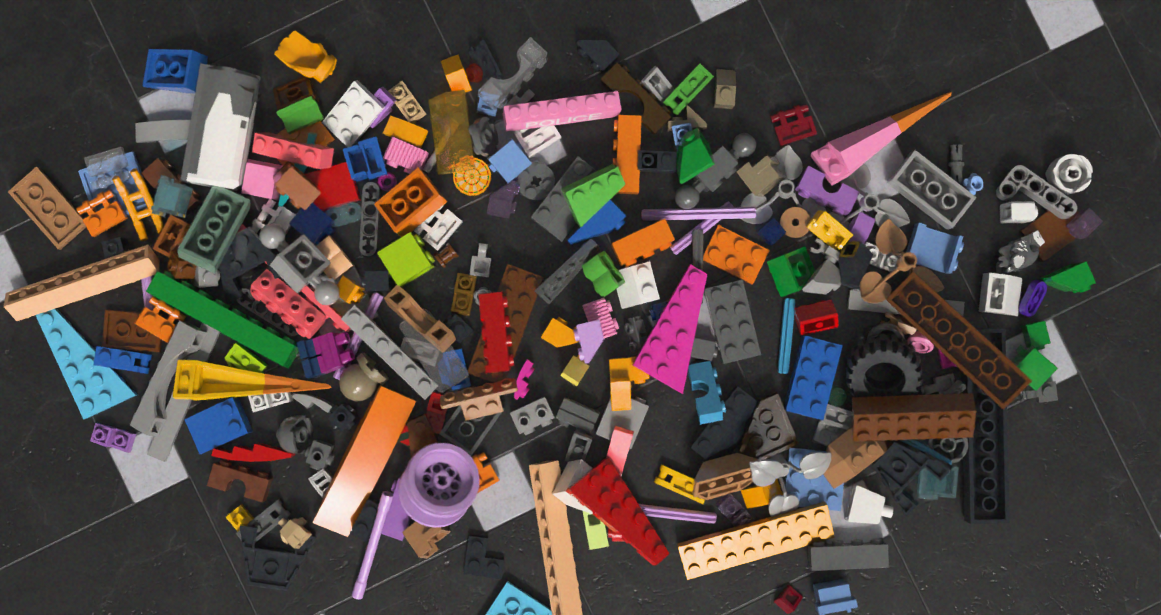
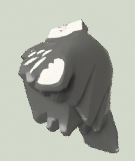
(1019, 253)

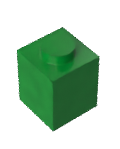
(1036, 334)

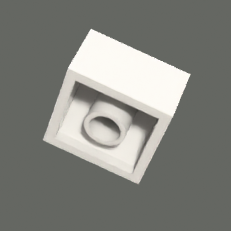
(638, 286)

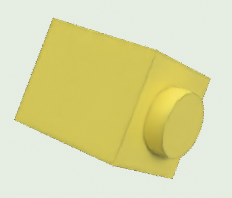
(575, 370)

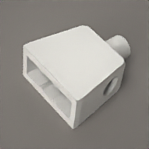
(866, 506)

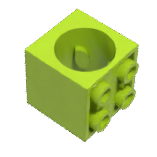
(406, 259)

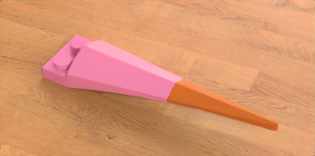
(850, 151)

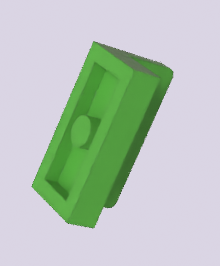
(300, 114)

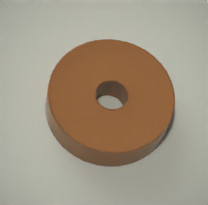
(791, 214)

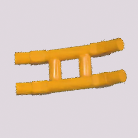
(128, 198)

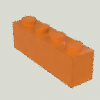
(627, 146)

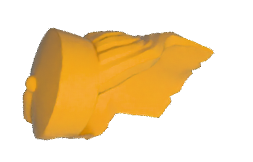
(306, 57)

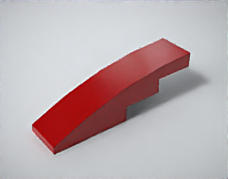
(260, 452)

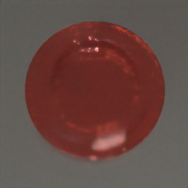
(474, 73)

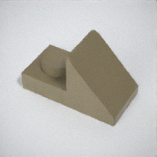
(691, 116)

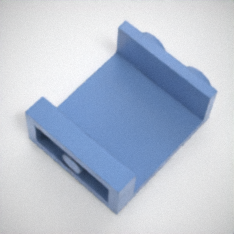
(935, 248)

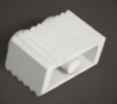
(1018, 212)

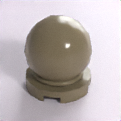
(361, 379)

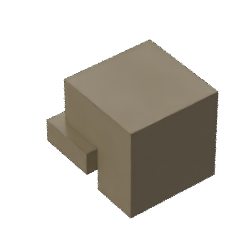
(761, 176)

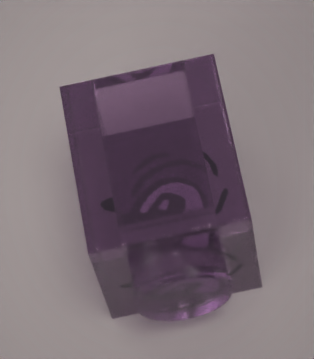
(1084, 223)

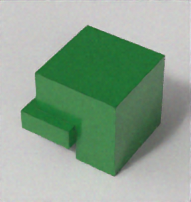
(1034, 365)

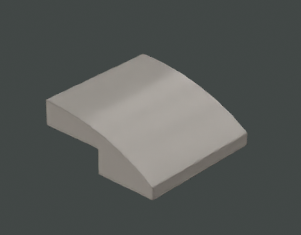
(834, 424)

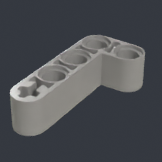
(1038, 196)

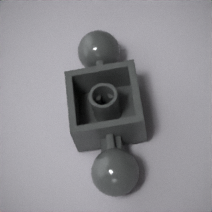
(710, 179)

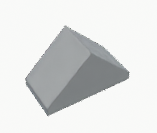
(657, 84)

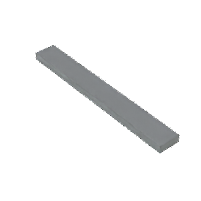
(177, 408)

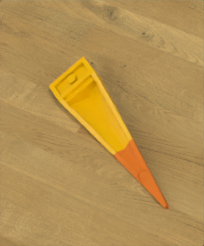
(206, 381)

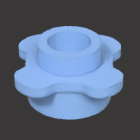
(977, 183)

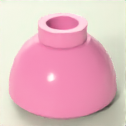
(920, 342)

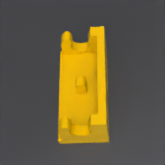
(829, 230)

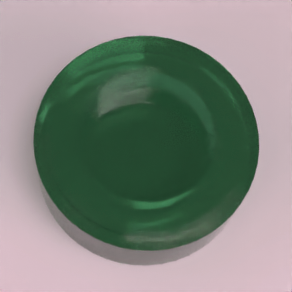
(837, 397)

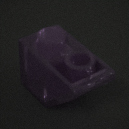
(502, 199)

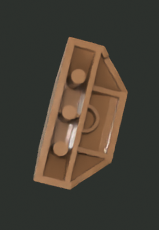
(851, 457)
(723, 476)

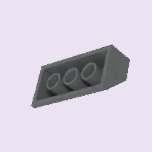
(554, 211)

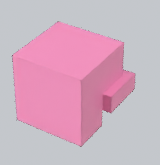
(259, 179)

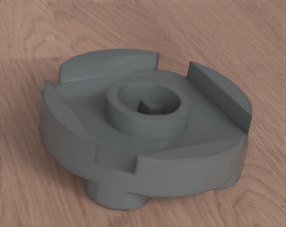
(484, 137)
(541, 171)

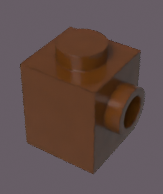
(179, 267)

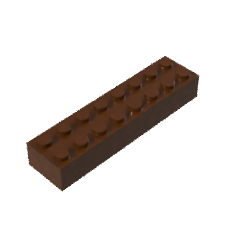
(959, 340)

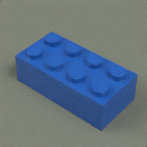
(812, 377)

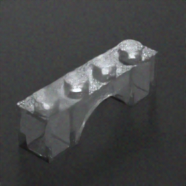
(497, 91)

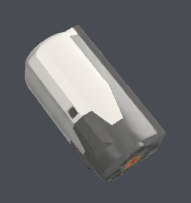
(220, 127)

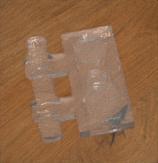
(105, 162)

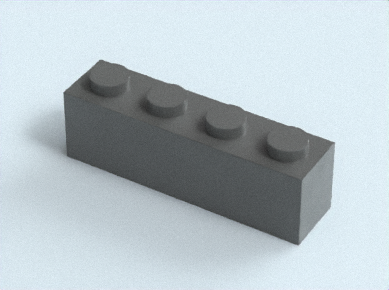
(848, 555)

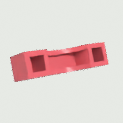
(296, 152)

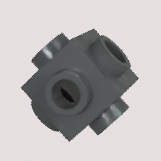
(324, 449)

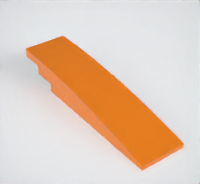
(364, 460)

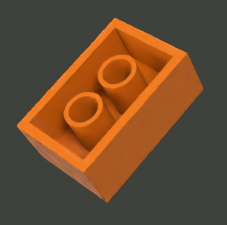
(410, 202)
(643, 243)

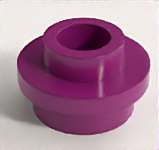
(381, 182)

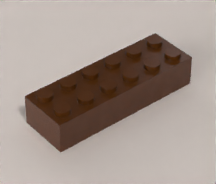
(521, 295)
(913, 417)

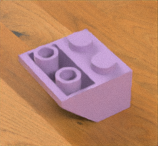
(590, 338)

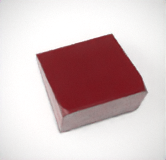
(788, 599)

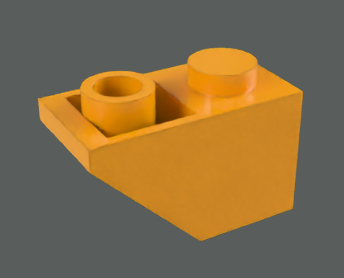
(350, 290)
(559, 334)

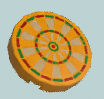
(473, 181)

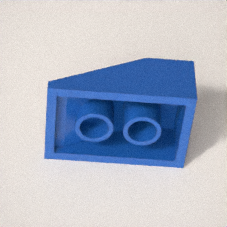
(173, 70)
(601, 223)
(218, 425)

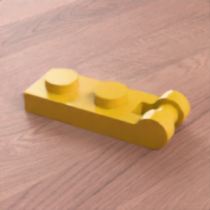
(679, 483)

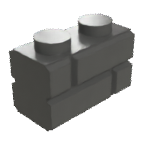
(577, 415)

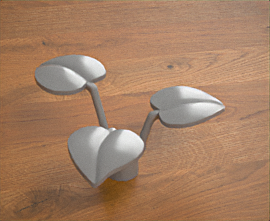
(791, 167)
(885, 209)
(766, 471)

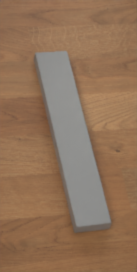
(855, 302)

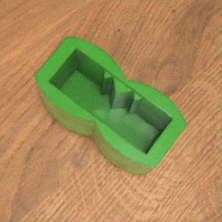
(603, 274)

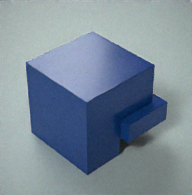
(365, 160)

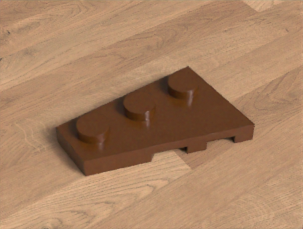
(420, 434)

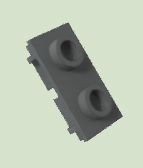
(633, 328)

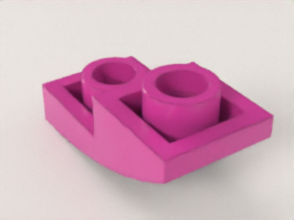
(522, 385)

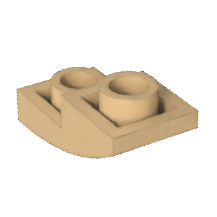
(407, 103)

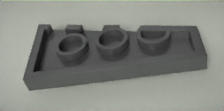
(562, 276)

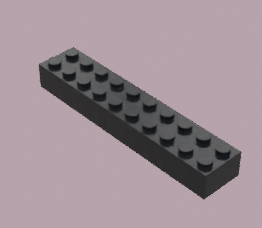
(987, 453)

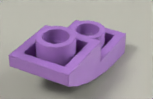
(861, 227)
(113, 437)

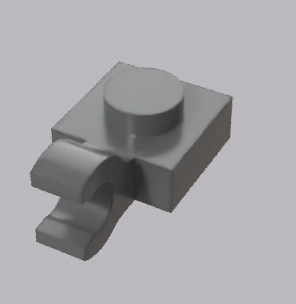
(1045, 393)

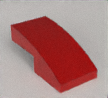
(435, 413)

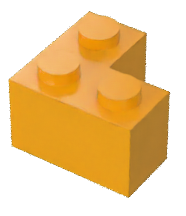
(623, 369)

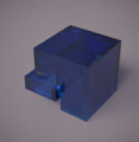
(313, 223)

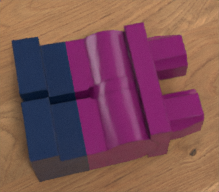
(325, 354)

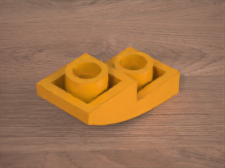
(405, 131)
(620, 394)

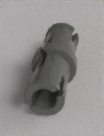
(956, 163)

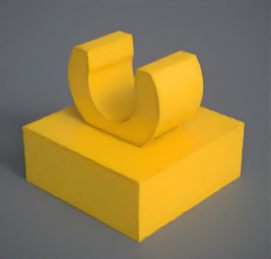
(239, 516)

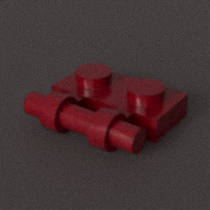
(795, 130)

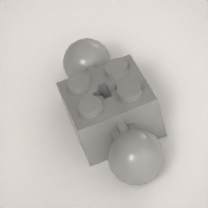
(299, 263)

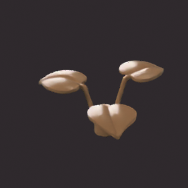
(888, 240)

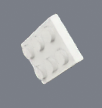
(353, 114)

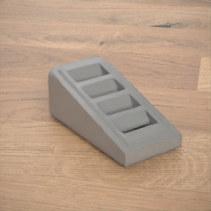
(318, 486)

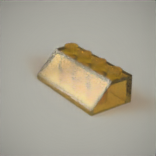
(451, 132)

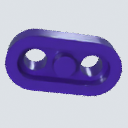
(1033, 297)

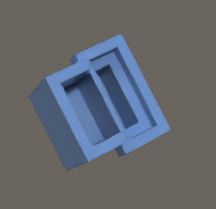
(509, 161)
(833, 597)

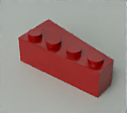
(495, 332)

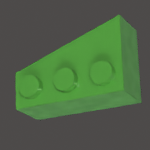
(592, 192)

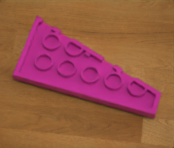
(671, 340)

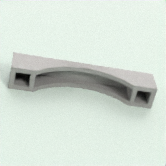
(389, 351)
(151, 411)

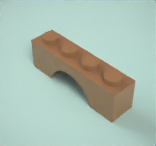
(422, 322)

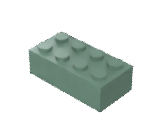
(214, 228)

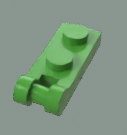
(689, 88)

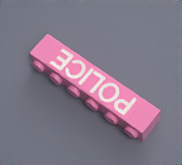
(561, 111)

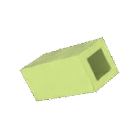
(595, 531)

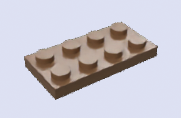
(48, 207)

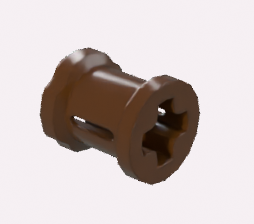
(446, 255)

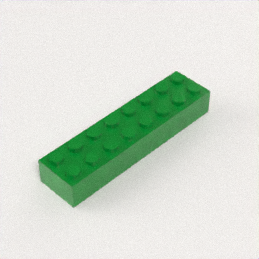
(218, 316)

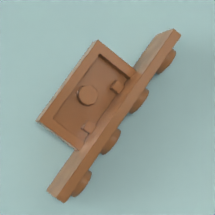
(480, 400)

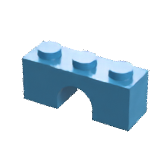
(709, 407)

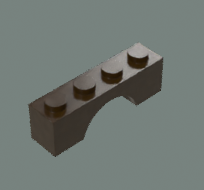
(653, 114)

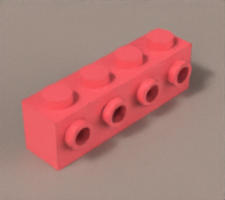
(287, 304)

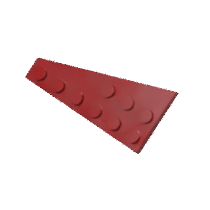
(615, 506)

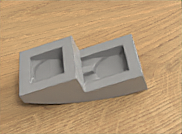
(308, 400)

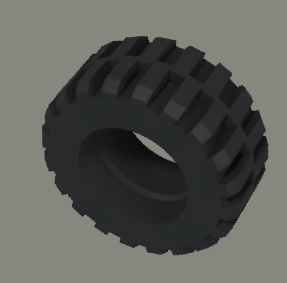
(880, 350)

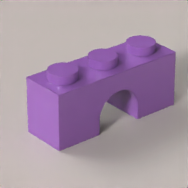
(811, 186)

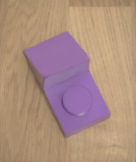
(387, 100)

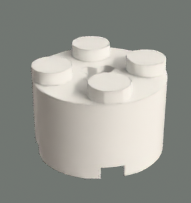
(1078, 179)

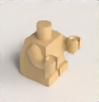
(294, 532)

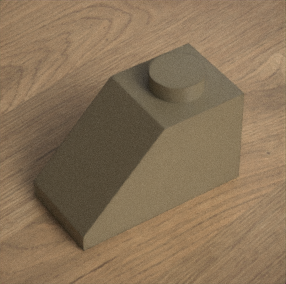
(725, 89)

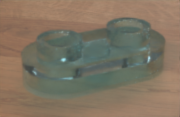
(343, 215)

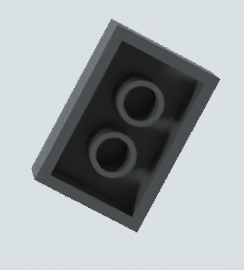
(468, 433)

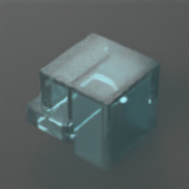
(171, 198)
(931, 487)

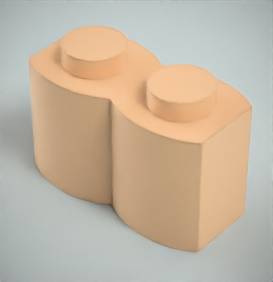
(340, 262)

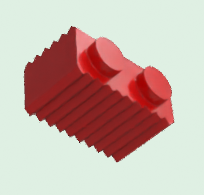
(816, 317)

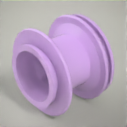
(438, 463)

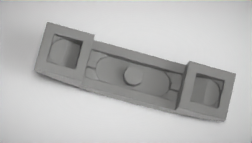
(162, 130)

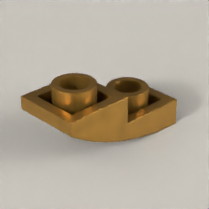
(463, 294)

